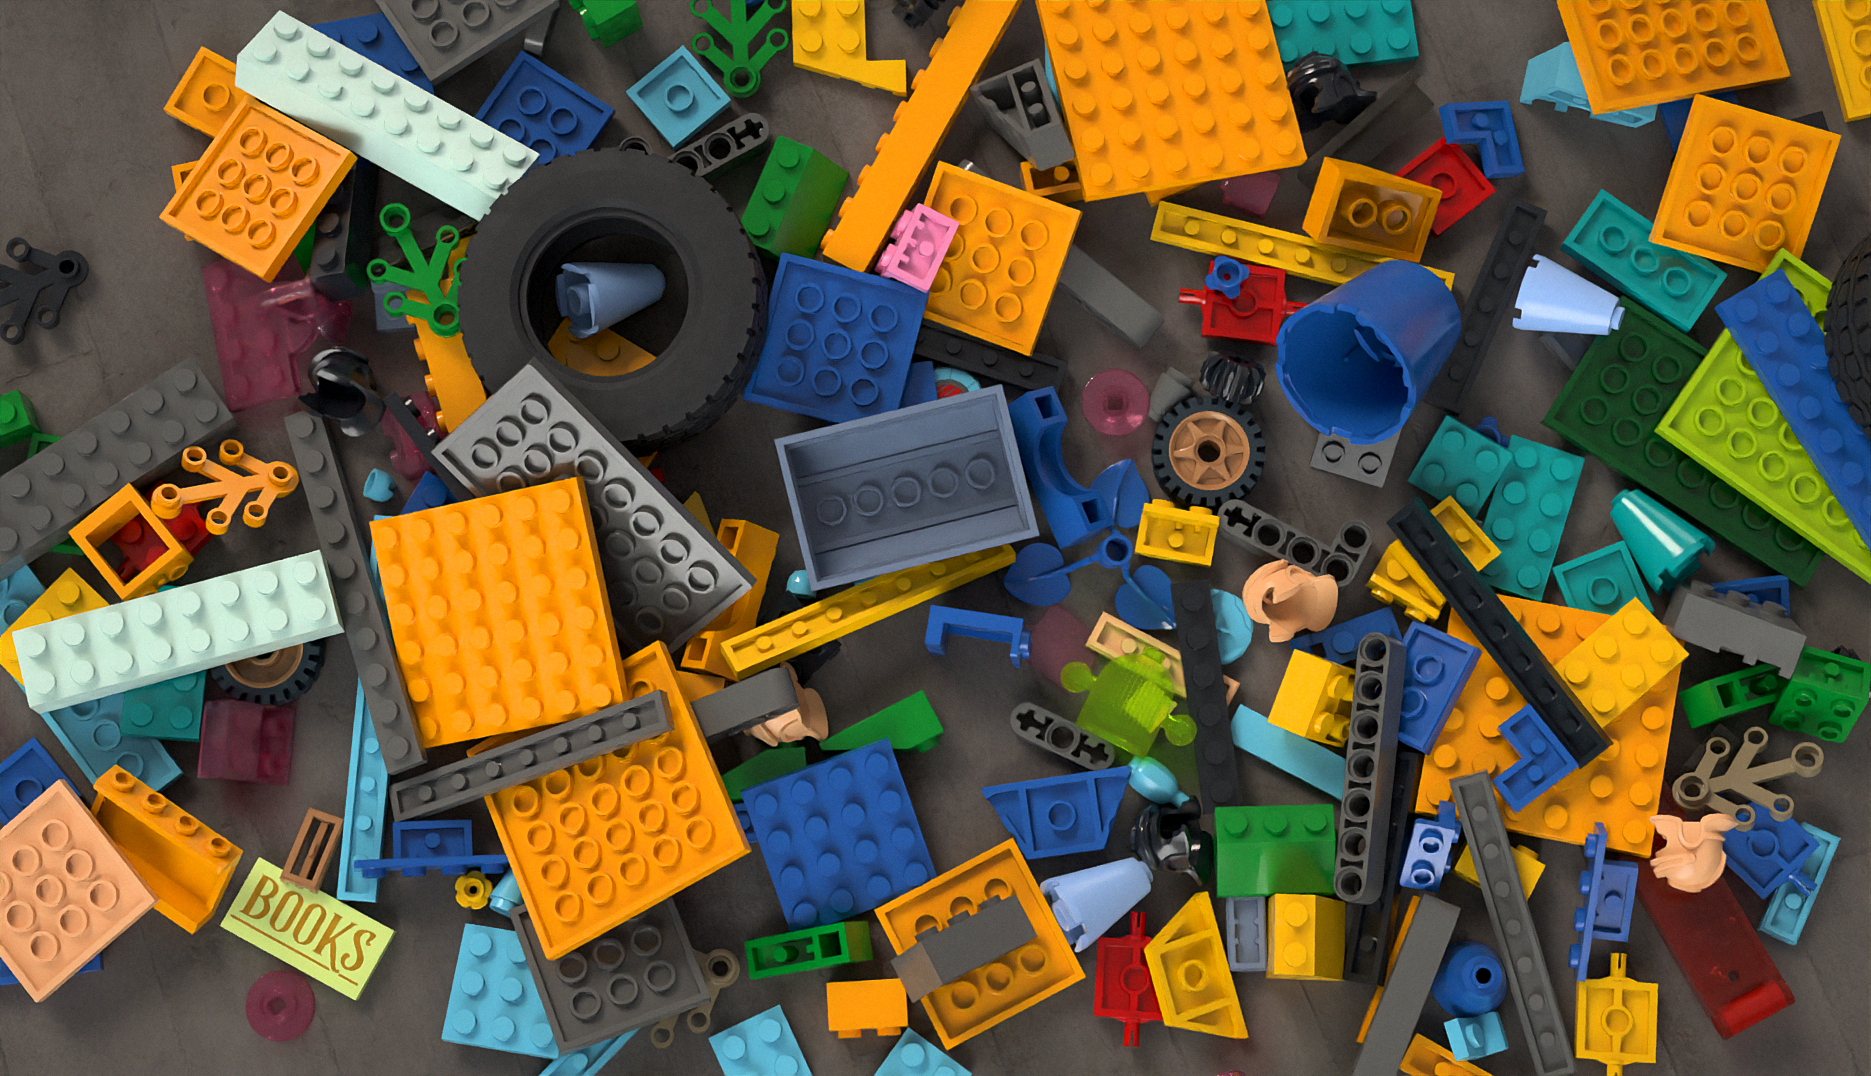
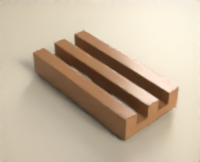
(301, 881)

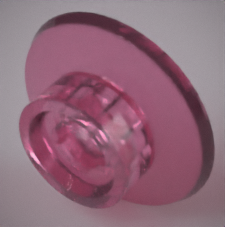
(1114, 385)
(290, 1021)

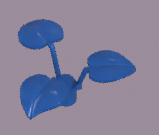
(1143, 601)

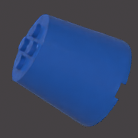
(1368, 351)

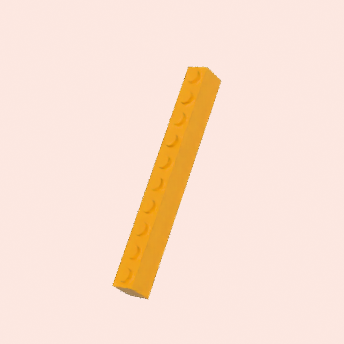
(917, 133)

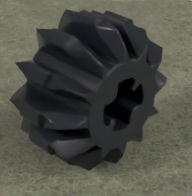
(1232, 377)

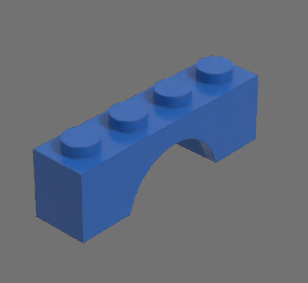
(1071, 510)

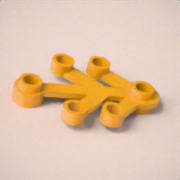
(228, 485)

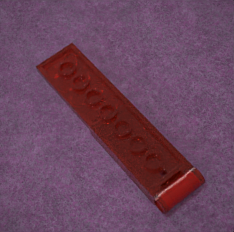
(1709, 941)

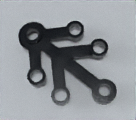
(26, 287)

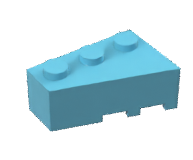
(1557, 79)

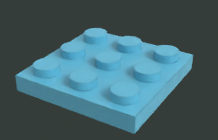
(496, 998)

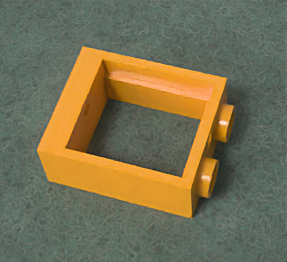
(108, 520)

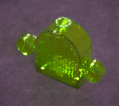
(1130, 702)

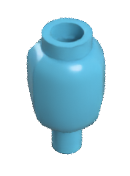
(1155, 781)

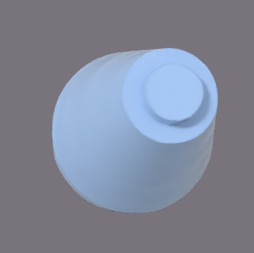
(605, 293)
(1565, 302)
(1096, 898)

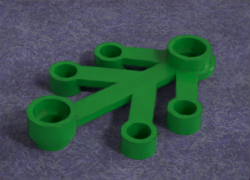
(740, 34)
(425, 277)

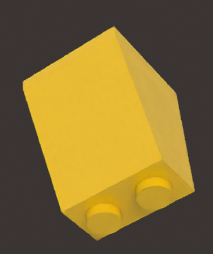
(1305, 937)

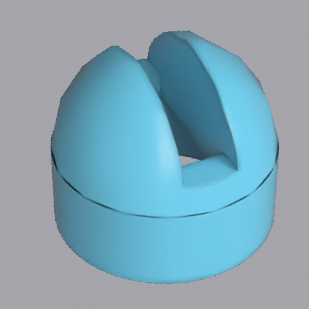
(377, 486)
(799, 585)

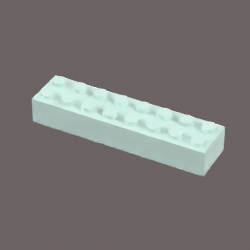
(381, 116)
(177, 632)

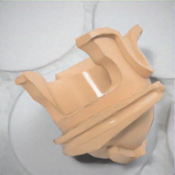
(1289, 599)
(804, 721)
(1693, 850)

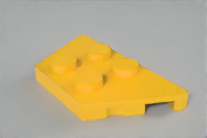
(1194, 973)

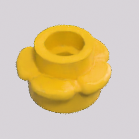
(463, 886)

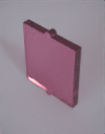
(1059, 641)

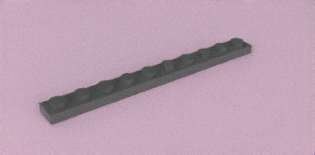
(356, 592)

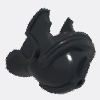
(1326, 91)
(344, 390)
(1174, 840)

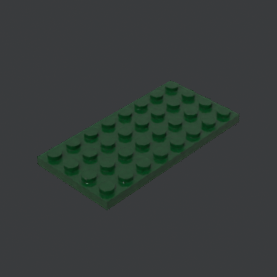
(1612, 413)

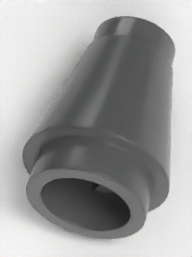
(1169, 391)

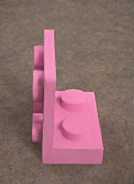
(918, 247)

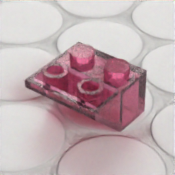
(246, 743)

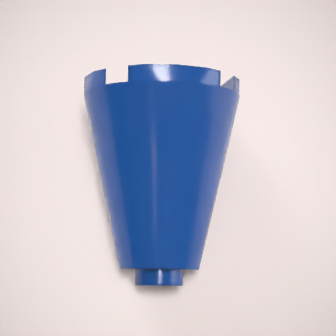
(1456, 982)

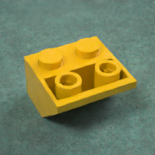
(1315, 699)

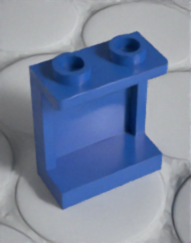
(977, 625)

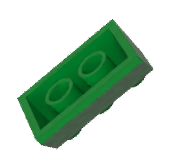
(793, 201)
(1274, 850)

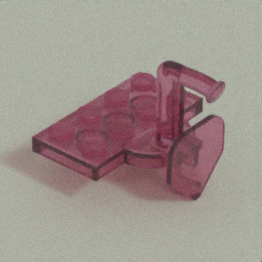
(260, 332)

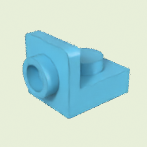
(1476, 1036)

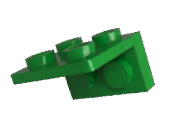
(1823, 695)

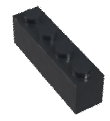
(345, 234)

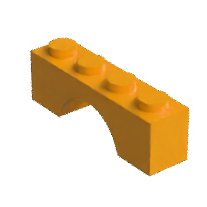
(755, 551)

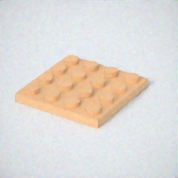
(62, 891)

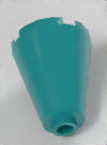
(1658, 539)

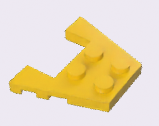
(832, 42)

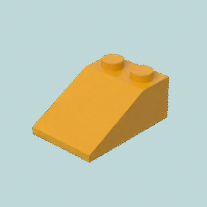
(1370, 210)

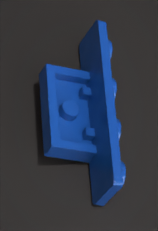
(432, 846)
(1607, 900)

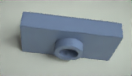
(1246, 934)

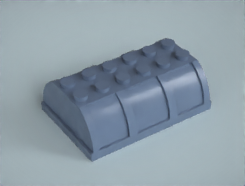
(906, 487)

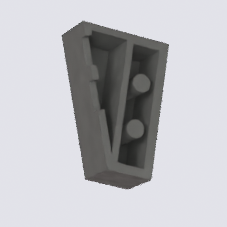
(1025, 114)
(1734, 625)
(963, 946)

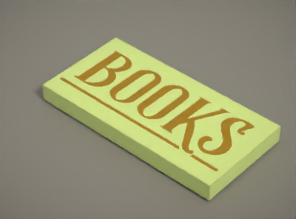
(308, 930)

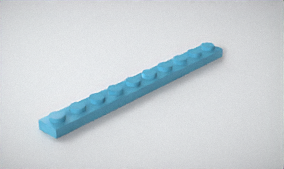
(365, 791)

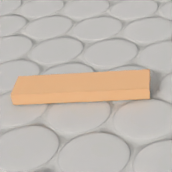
(1116, 638)

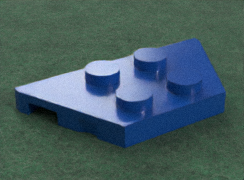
(1061, 811)

